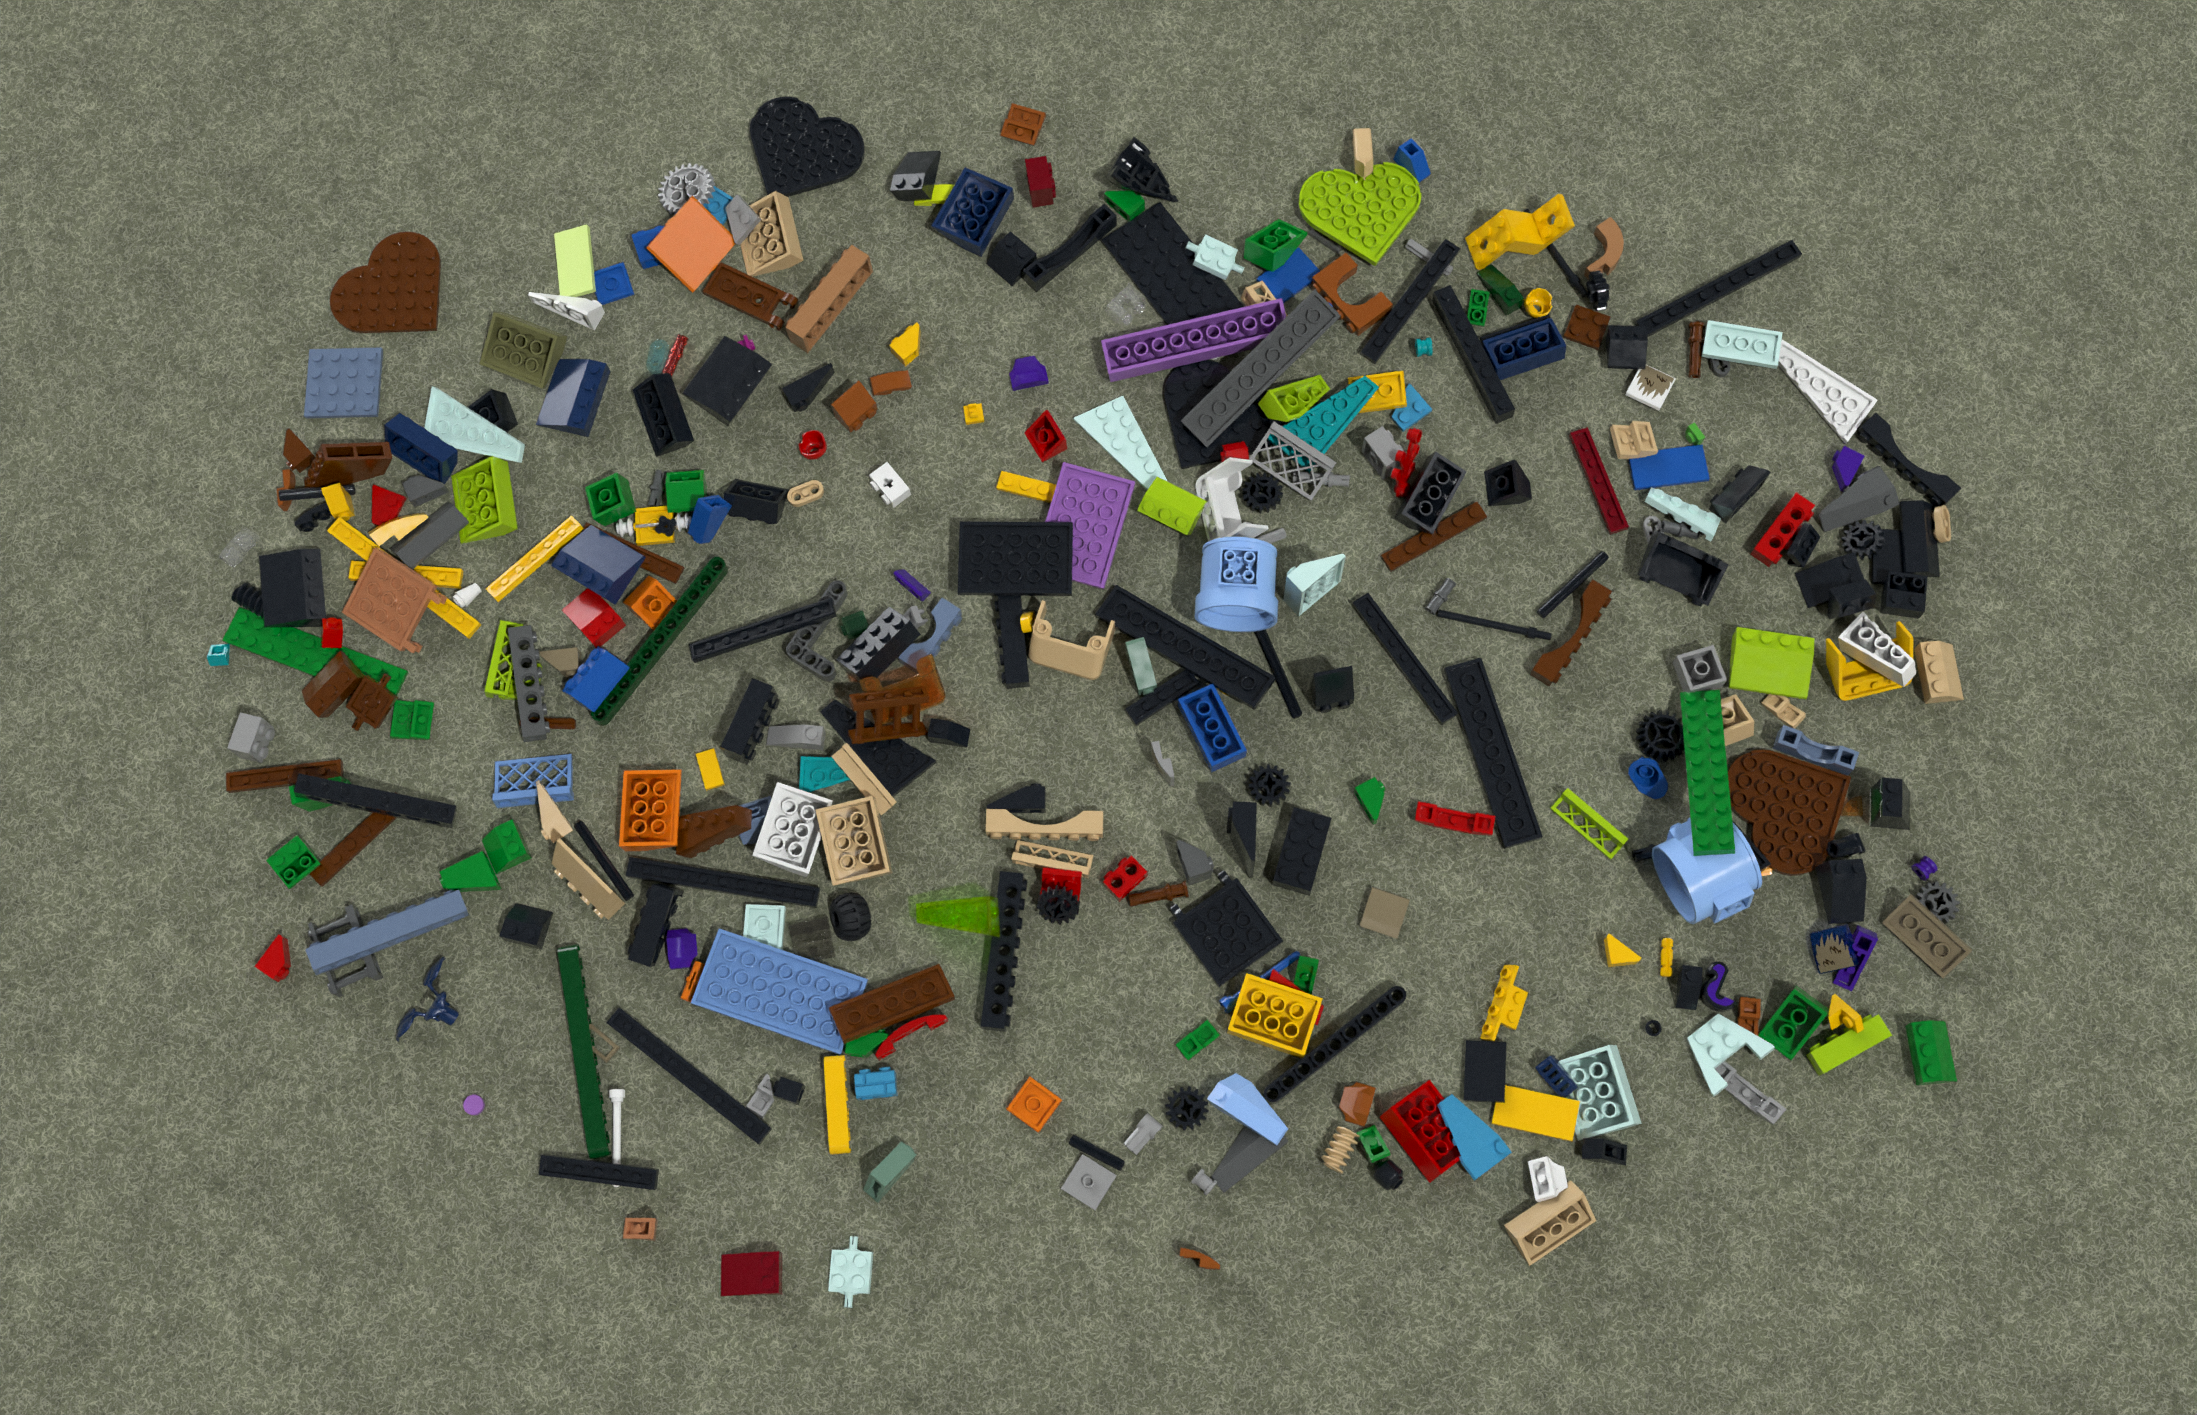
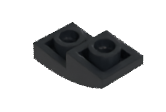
(308, 520)

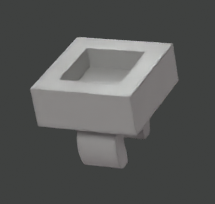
(914, 616)

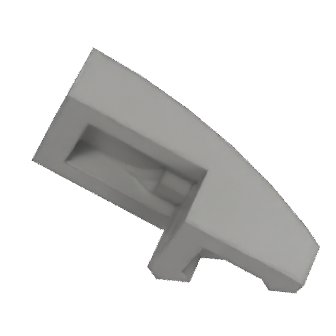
(762, 1099)

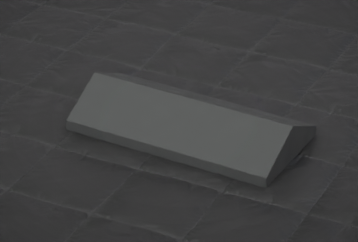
(429, 535)

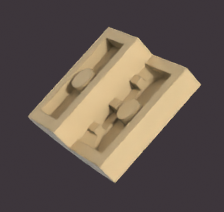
(1633, 440)

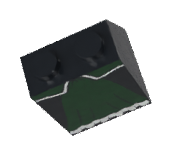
(1890, 804)

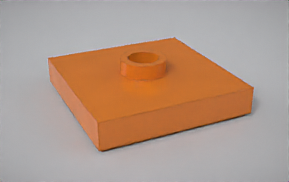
(1034, 1104)

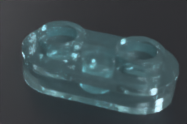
(657, 356)

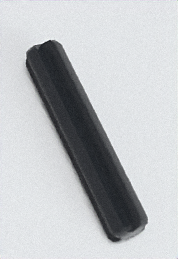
(1096, 1152)

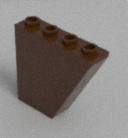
(348, 463)

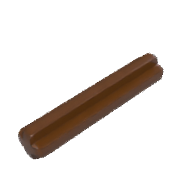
(556, 723)

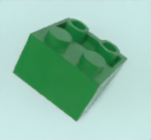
(684, 490)
(294, 861)

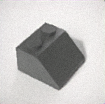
(1194, 863)

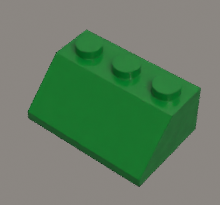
(1930, 1052)

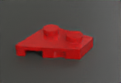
(385, 505)

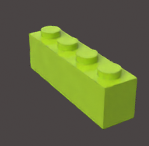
(1848, 1045)

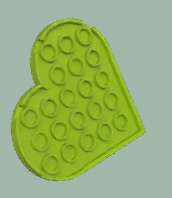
(1359, 212)

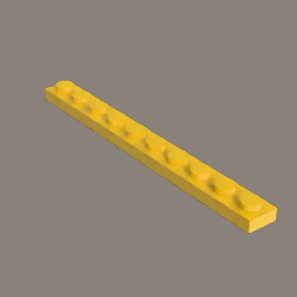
(364, 547)

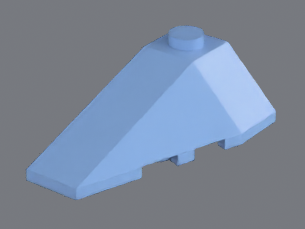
(1246, 1105)

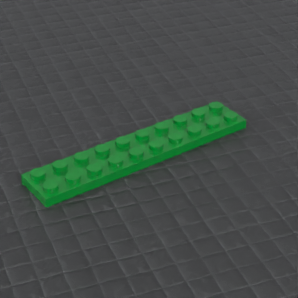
(302, 649)
(1707, 773)

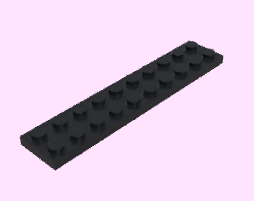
(1186, 647)
(1493, 753)

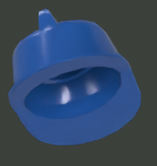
(1648, 778)

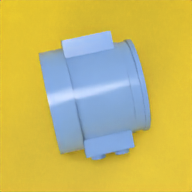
(1237, 585)
(1707, 883)

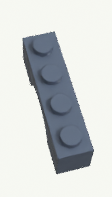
(946, 616)
(1831, 757)

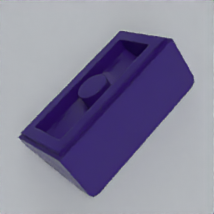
(911, 584)

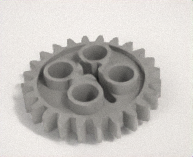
(674, 190)

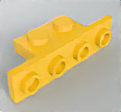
(1506, 1004)

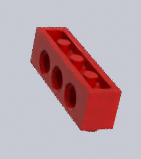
(1796, 506)

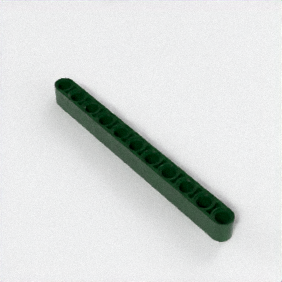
(662, 631)
(584, 1058)

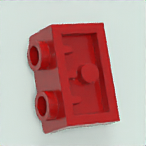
(1060, 877)

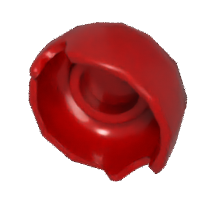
(818, 441)

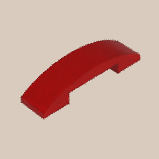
(1454, 820)
(887, 1046)

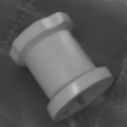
(1204, 1182)

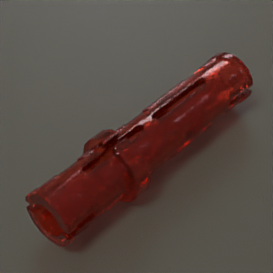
(676, 353)

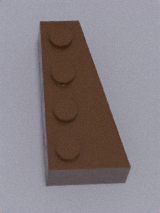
(707, 828)

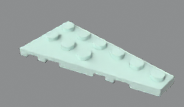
(468, 430)
(1121, 437)

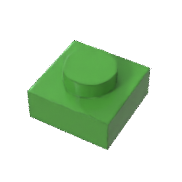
(1694, 434)

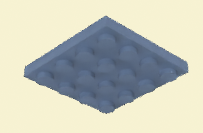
(343, 383)

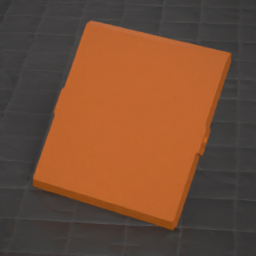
(692, 244)

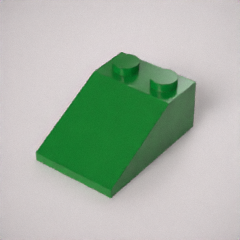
(1273, 245)
(1794, 1022)

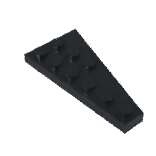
(889, 760)

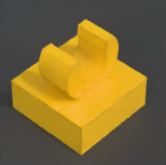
(973, 413)

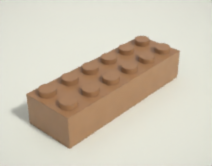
(829, 298)

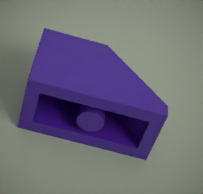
(1845, 466)

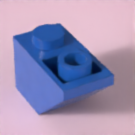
(1413, 159)

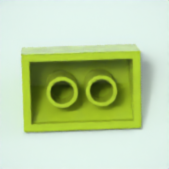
(1172, 506)

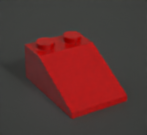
(594, 617)

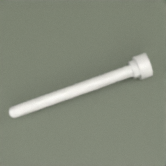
(616, 1097)

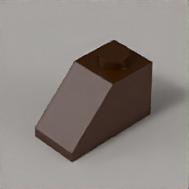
(296, 453)

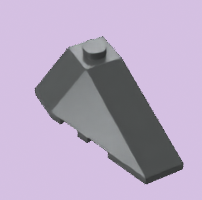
(1866, 497)
(1243, 1157)

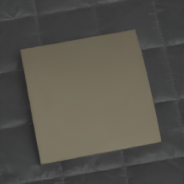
(1384, 912)

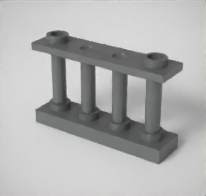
(372, 967)

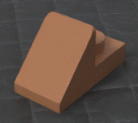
(640, 1228)

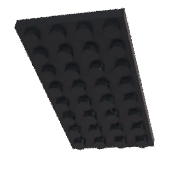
(1162, 268)

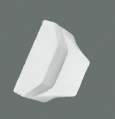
(1547, 1178)

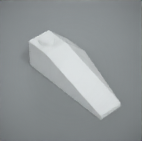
(576, 309)

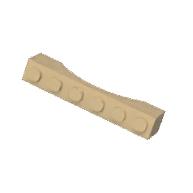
(1086, 824)

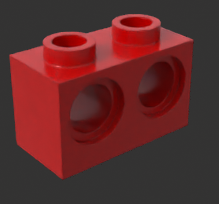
(1128, 881)

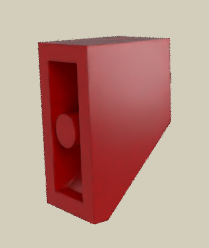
(276, 959)

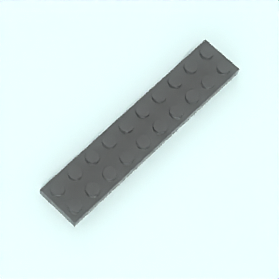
(1260, 368)

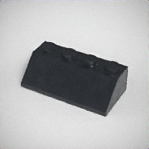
(663, 414)
(1430, 494)

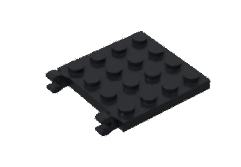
(1227, 931)

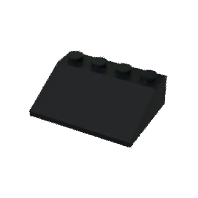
(727, 380)
(292, 588)
(1242, 831)

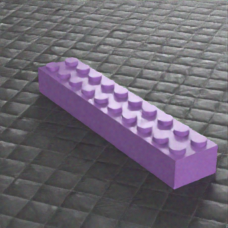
(1191, 340)

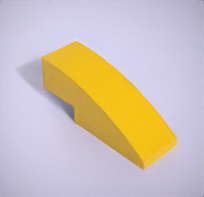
(398, 526)

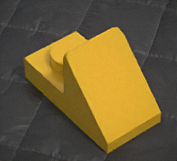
(1842, 1013)

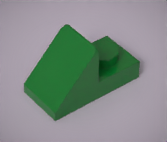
(1306, 973)
(1373, 1144)

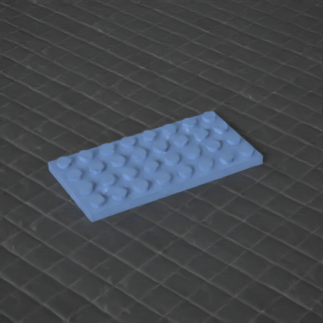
(775, 990)

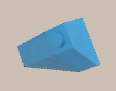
(1475, 1140)

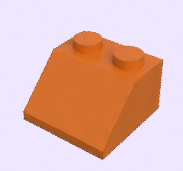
(650, 602)

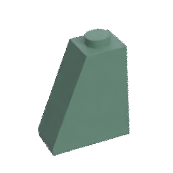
(1140, 666)
(889, 1171)

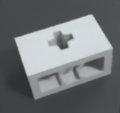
(886, 475)

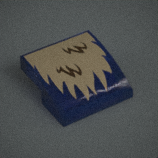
(1833, 949)

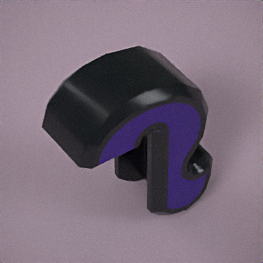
(1710, 989)

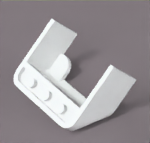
(1221, 511)

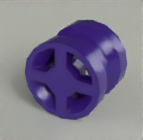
(1924, 868)

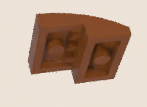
(1023, 131)

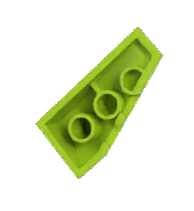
(1294, 399)

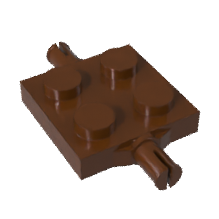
(371, 702)

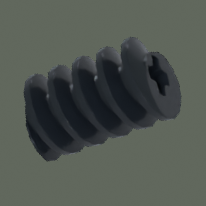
(249, 598)

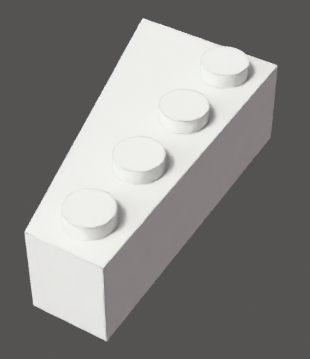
(1876, 650)

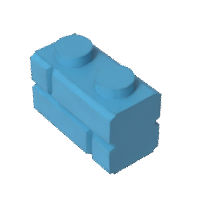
(875, 1084)

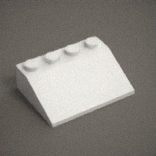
(791, 830)

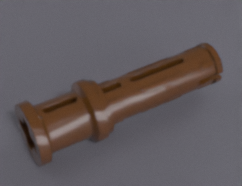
(1695, 341)
(1168, 892)

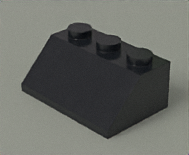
(1738, 492)
(756, 501)

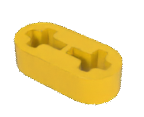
(1027, 621)

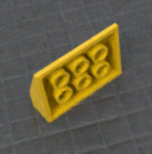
(1274, 1015)

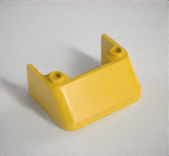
(1856, 679)

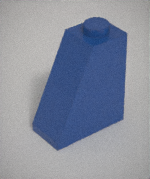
(708, 518)

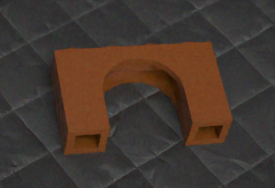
(1357, 317)

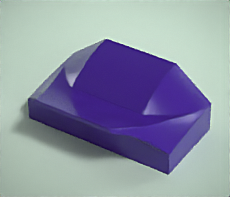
(1028, 373)
(681, 948)

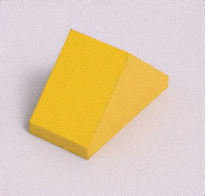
(1618, 953)

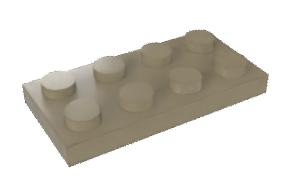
(1927, 936)

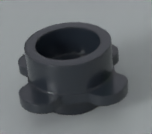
(666, 531)

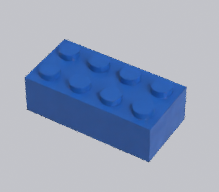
(1212, 727)

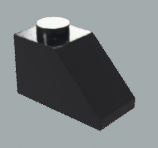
(948, 733)
(1688, 987)
(1604, 1151)

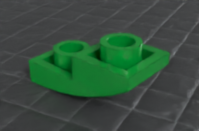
(1478, 307)

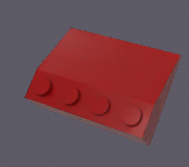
(1422, 1131)

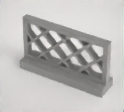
(1302, 447)

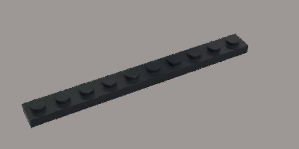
(1720, 288)
(723, 882)
(689, 1076)

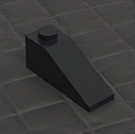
(804, 391)
(1025, 800)

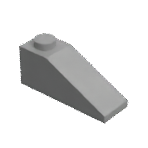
(797, 736)

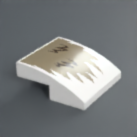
(1650, 387)

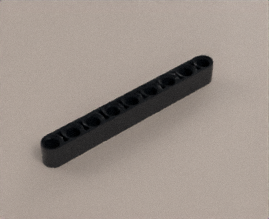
(1339, 1036)

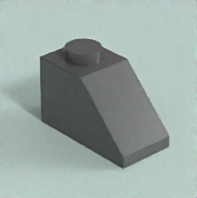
(422, 489)

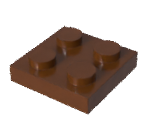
(1587, 327)

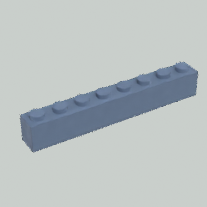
(386, 932)

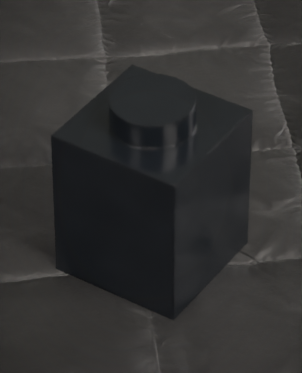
(788, 1090)

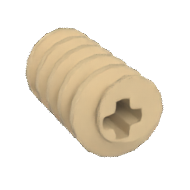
(1340, 1147)

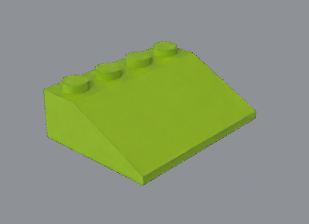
(485, 500)
(1771, 662)

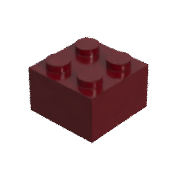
(1040, 181)

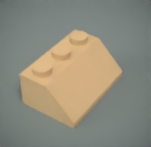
(1938, 672)
(1736, 720)

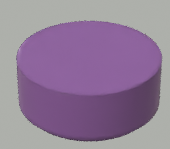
(474, 1105)

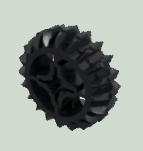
(1657, 729)

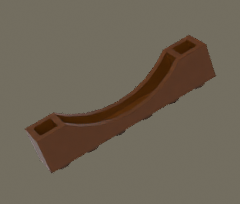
(1551, 663)

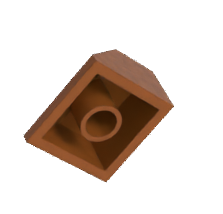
(854, 407)

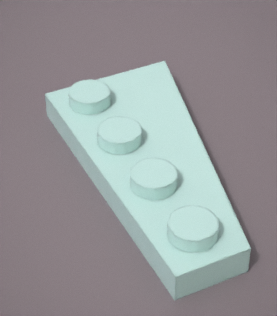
(1683, 512)

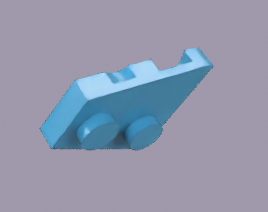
(1415, 410)

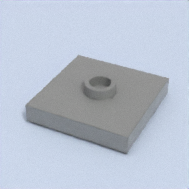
(1088, 1182)

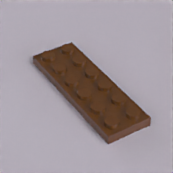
(891, 1003)

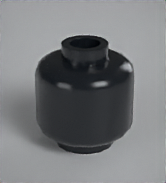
(1388, 1175)

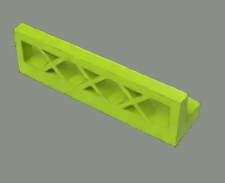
(497, 660)
(1592, 817)

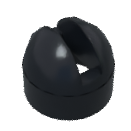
(1649, 1030)

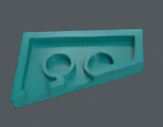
(820, 773)

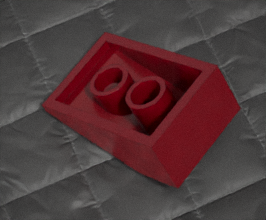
(751, 1274)

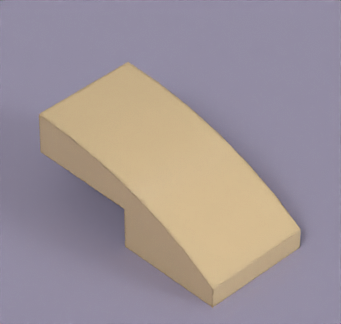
(1783, 710)

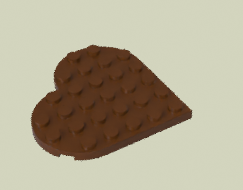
(394, 290)
(1789, 806)

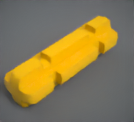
(1666, 957)

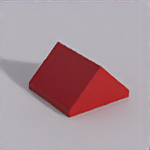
(1046, 437)

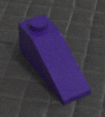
(1863, 946)

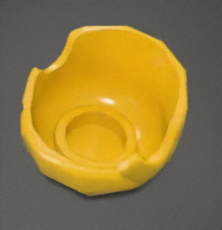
(1541, 298)

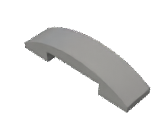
(1749, 1096)

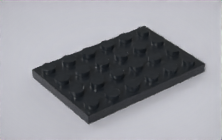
(1015, 558)

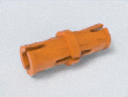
(692, 981)

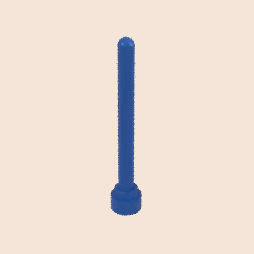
(1230, 1001)

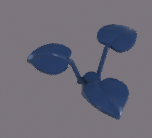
(438, 1011)

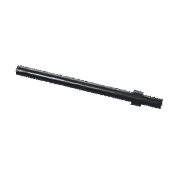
(1574, 280)
(1530, 632)

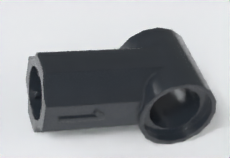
(1846, 846)

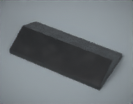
(1918, 540)

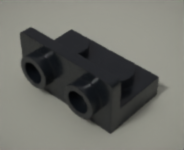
(1803, 546)

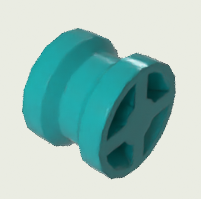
(1423, 347)

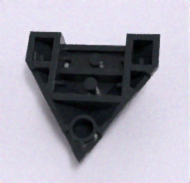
(1138, 173)

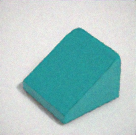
(218, 655)

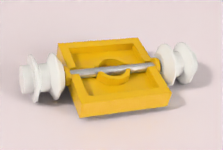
(645, 523)

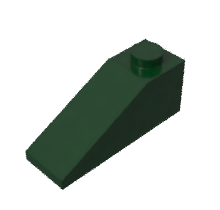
(1501, 289)

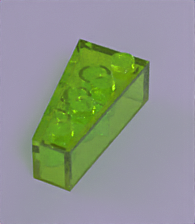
(970, 915)

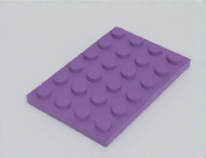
(1098, 510)

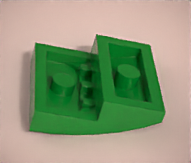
(420, 720)

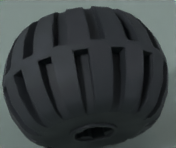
(850, 916)

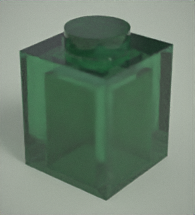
(854, 625)

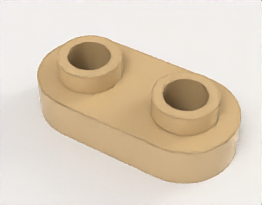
(804, 490)
(1942, 524)

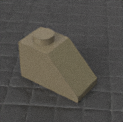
(563, 660)

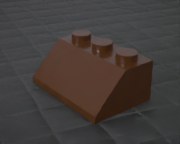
(332, 685)

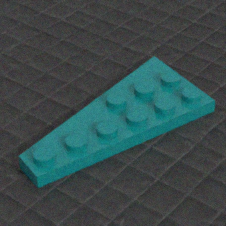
(1328, 419)

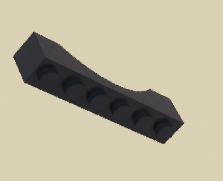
(1049, 266)
(1935, 486)

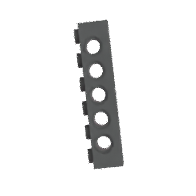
(518, 637)

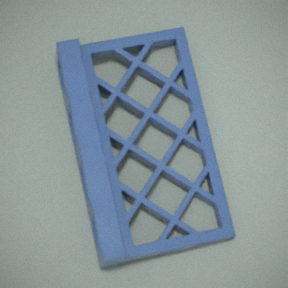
(529, 796)

